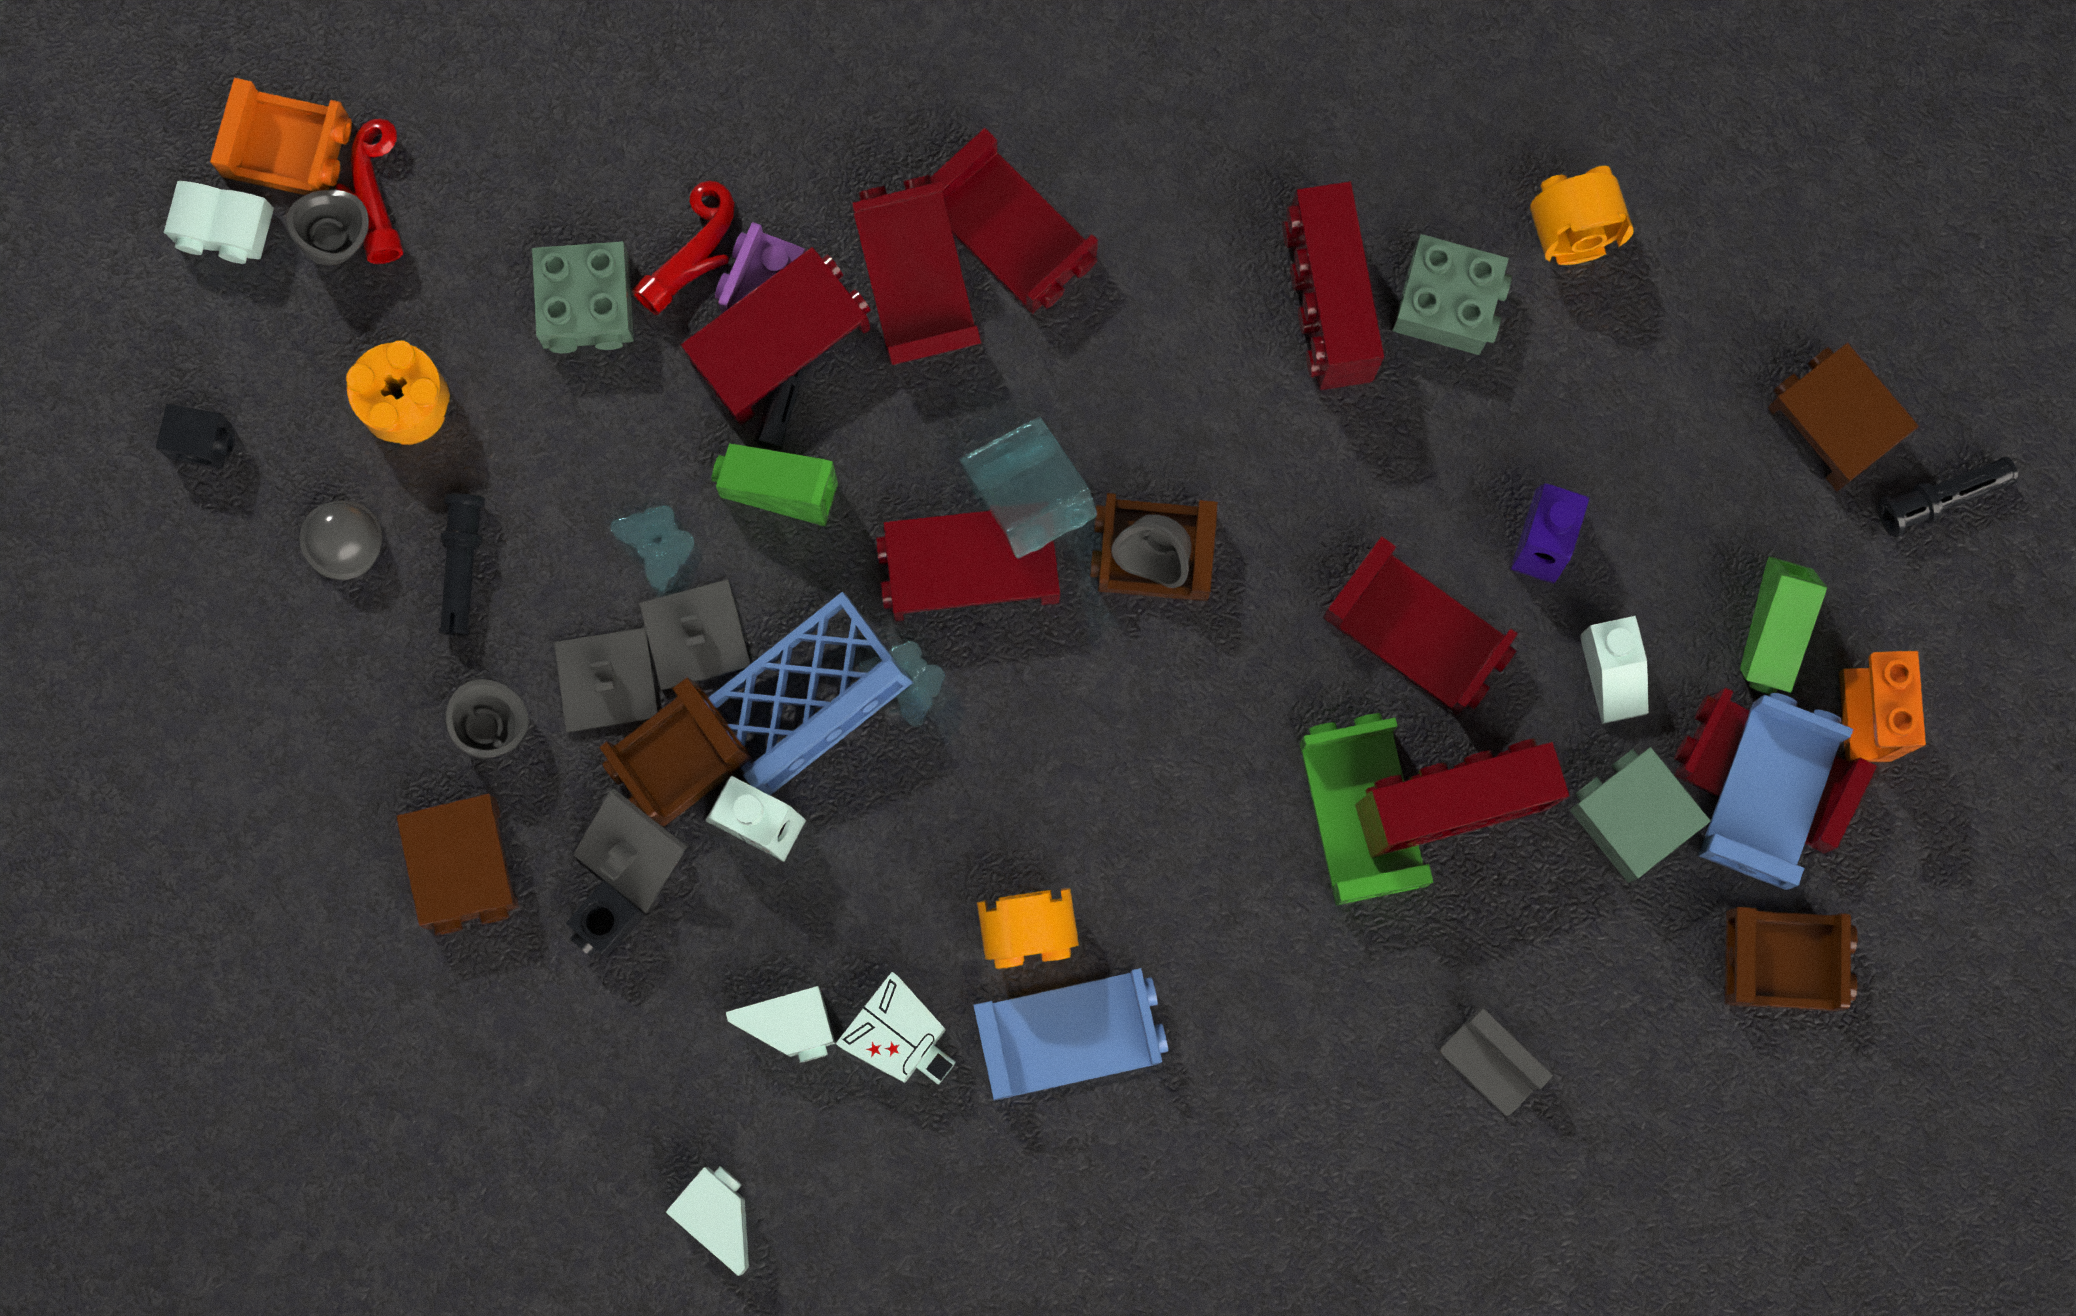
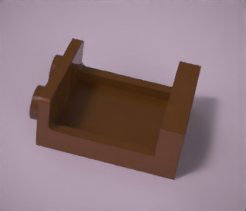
(1843, 413)
(1120, 514)
(676, 755)
(457, 864)
(1789, 960)

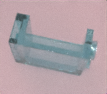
(1029, 487)

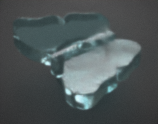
(662, 557)
(927, 679)

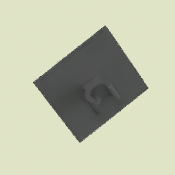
(695, 634)
(606, 680)
(629, 850)

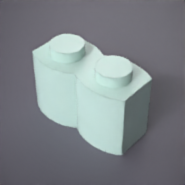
(218, 221)

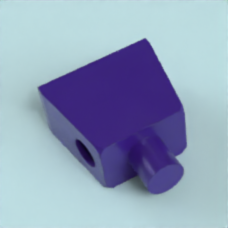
(1550, 529)

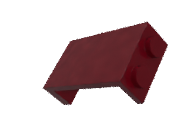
(1011, 225)
(914, 270)
(775, 332)
(960, 564)
(1420, 630)
(1711, 750)

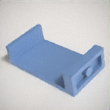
(1773, 790)
(1070, 1034)

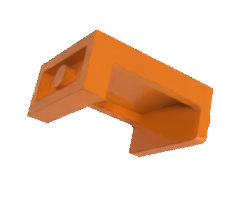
(280, 140)
(1883, 707)

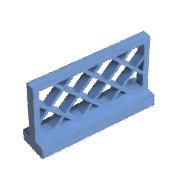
(835, 718)

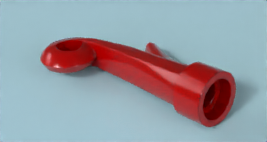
(382, 241)
(691, 260)

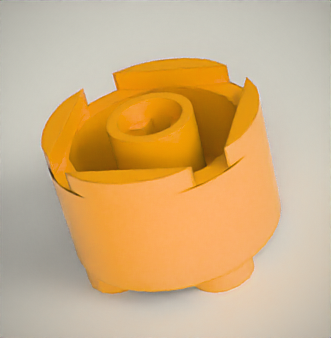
(1580, 216)
(381, 374)
(1028, 926)

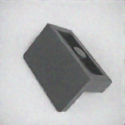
(1494, 1062)

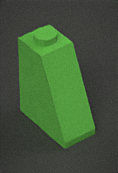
(777, 482)
(1781, 625)

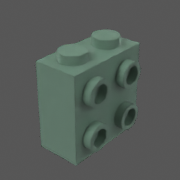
(1452, 295)
(582, 296)
(1638, 813)

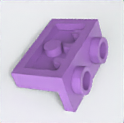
(757, 260)

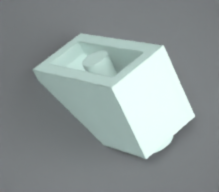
(1617, 668)
(789, 1023)
(715, 1216)

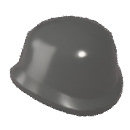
(328, 225)
(341, 539)
(1154, 550)
(486, 719)

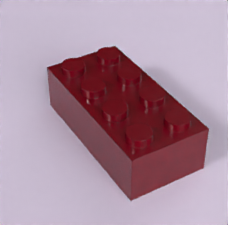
(1333, 286)
(1461, 799)

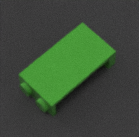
(1338, 772)

